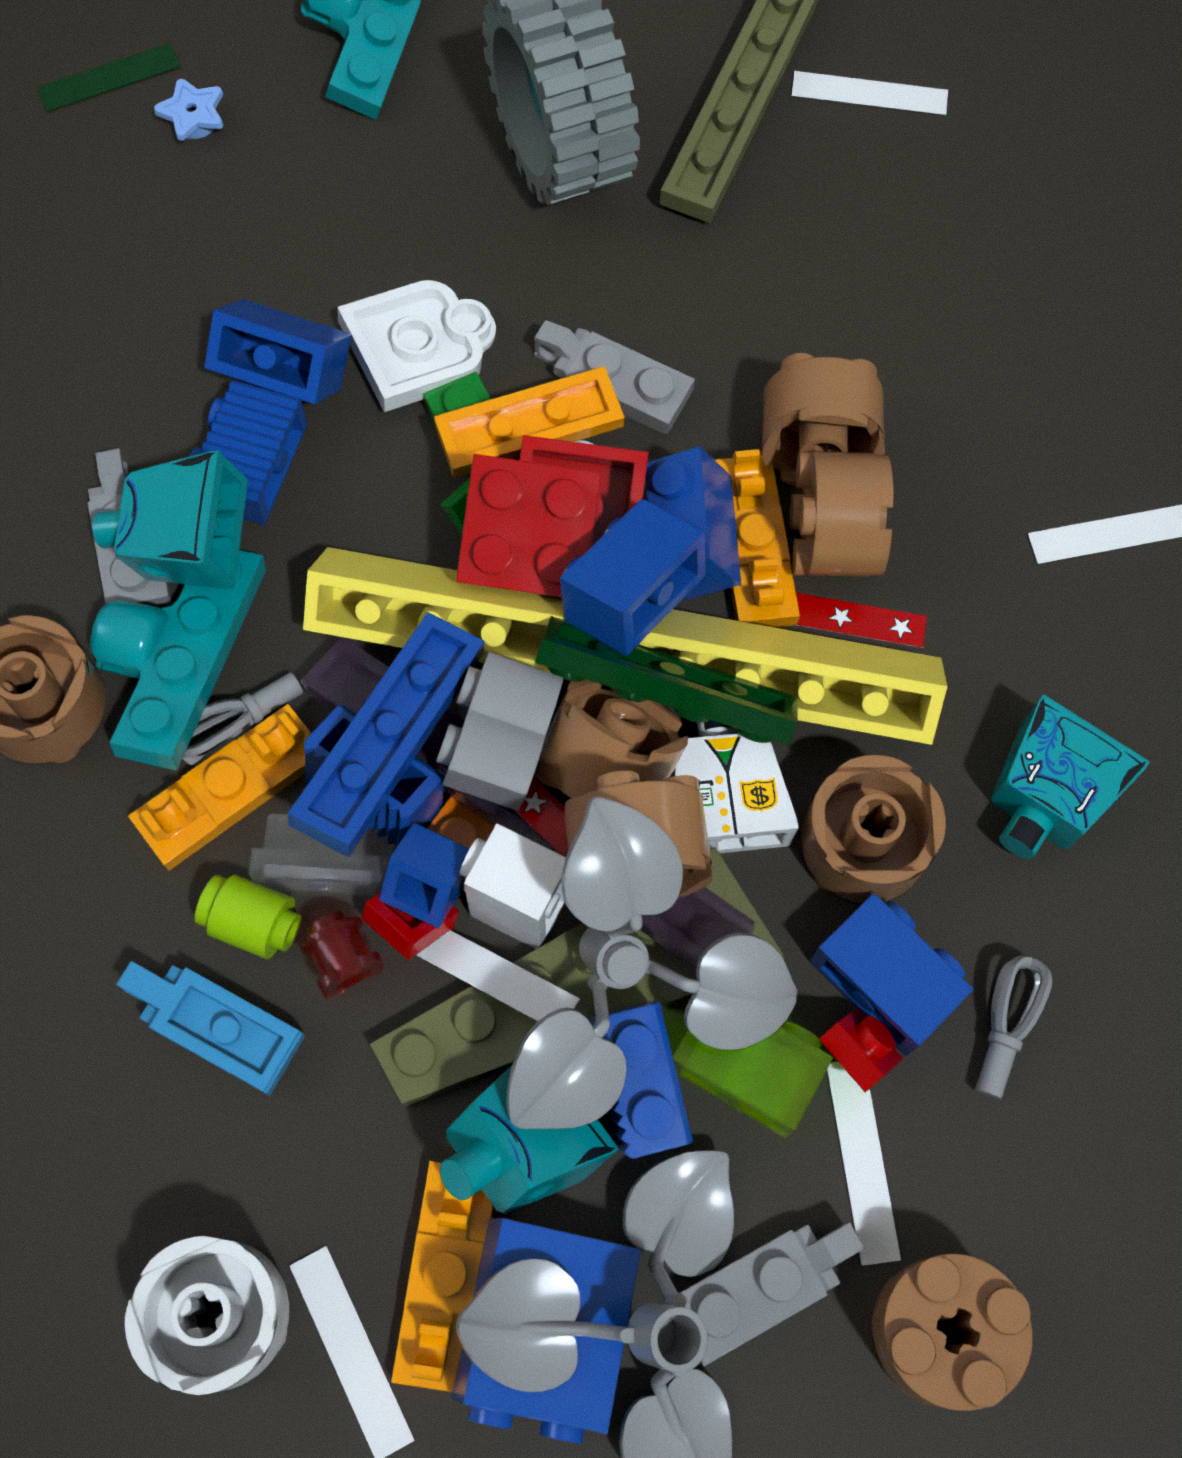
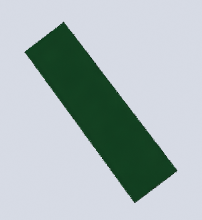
(108, 77)

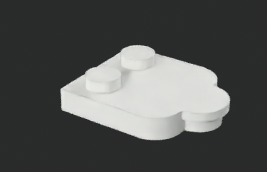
(416, 339)

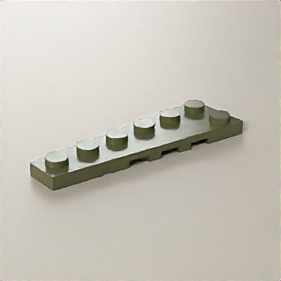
(480, 1034)

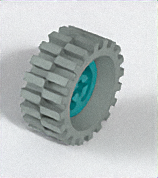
(562, 94)

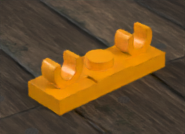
(555, 410)
(767, 580)
(224, 788)
(440, 1284)

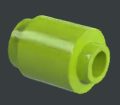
(248, 915)

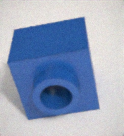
(424, 875)

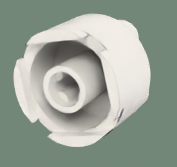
(171, 1295)

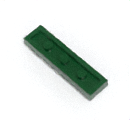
(687, 687)

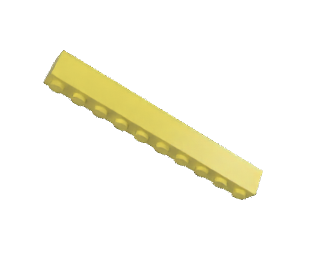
(833, 678)

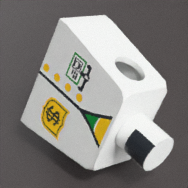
(740, 790)

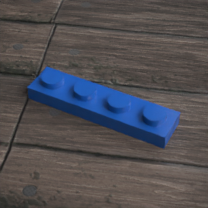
(385, 735)

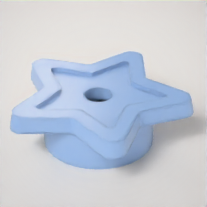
(195, 123)

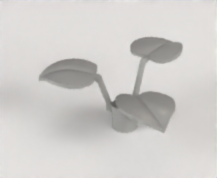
(611, 877)
(526, 1313)

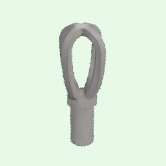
(251, 711)
(1003, 1043)

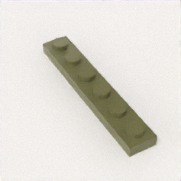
(735, 107)

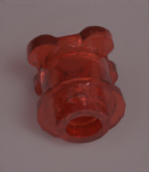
(340, 953)

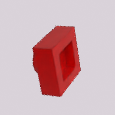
(402, 930)
(862, 1047)

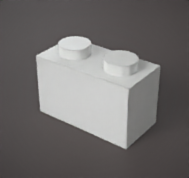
(514, 885)

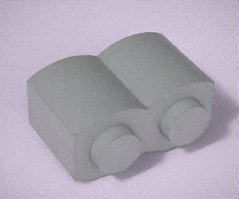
(501, 731)

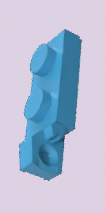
(214, 1024)

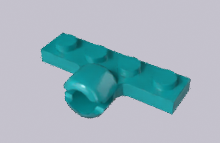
(372, 48)
(175, 657)

